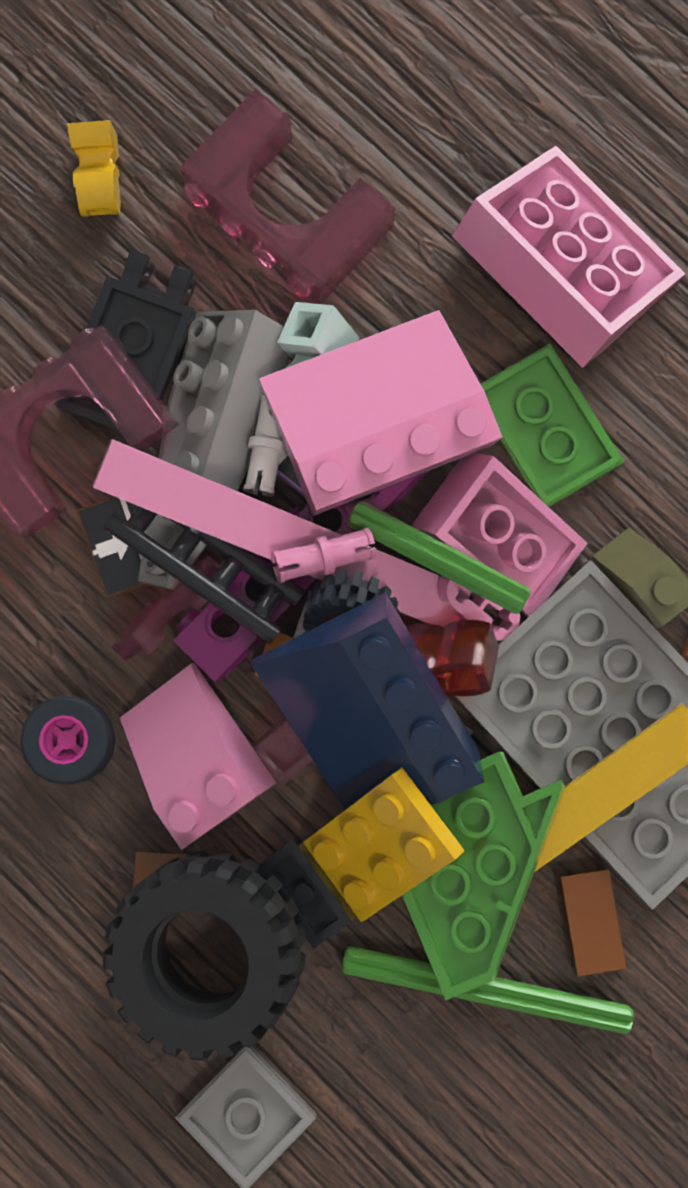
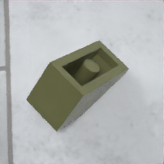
(644, 577)

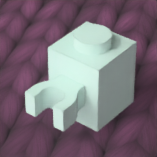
(314, 331)

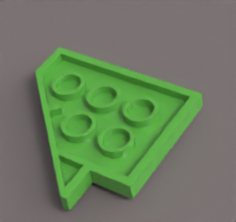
(474, 901)

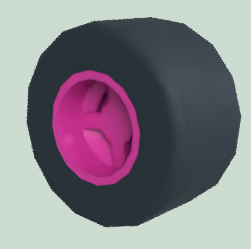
(54, 730)

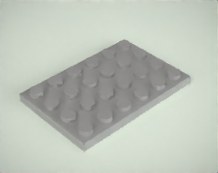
(573, 691)

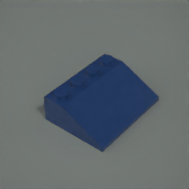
(370, 706)

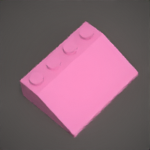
(566, 254)
(379, 411)

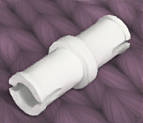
(265, 454)

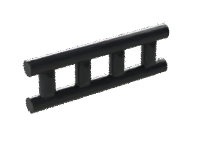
(214, 589)

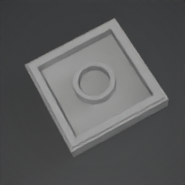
(246, 1116)

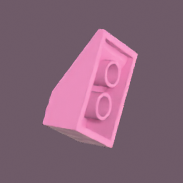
(502, 525)
(193, 757)

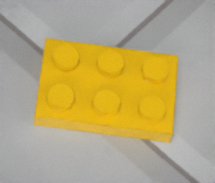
(383, 845)

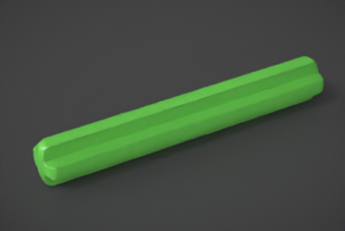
(440, 557)

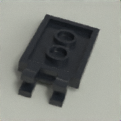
(145, 323)

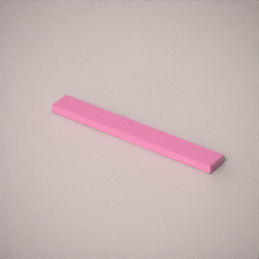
(255, 525)

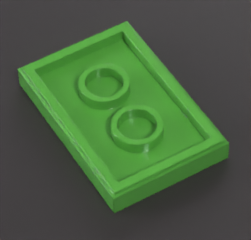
(549, 427)

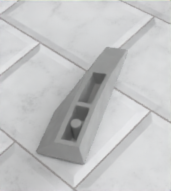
(216, 409)

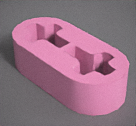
(473, 609)

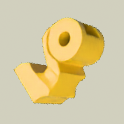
(97, 174)

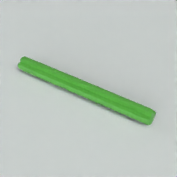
(497, 993)

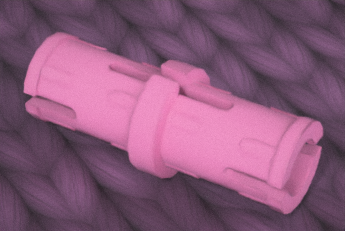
(323, 555)

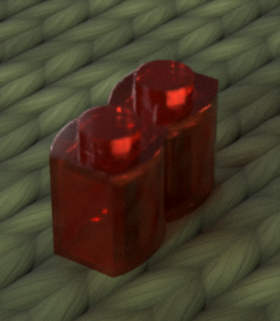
(459, 654)

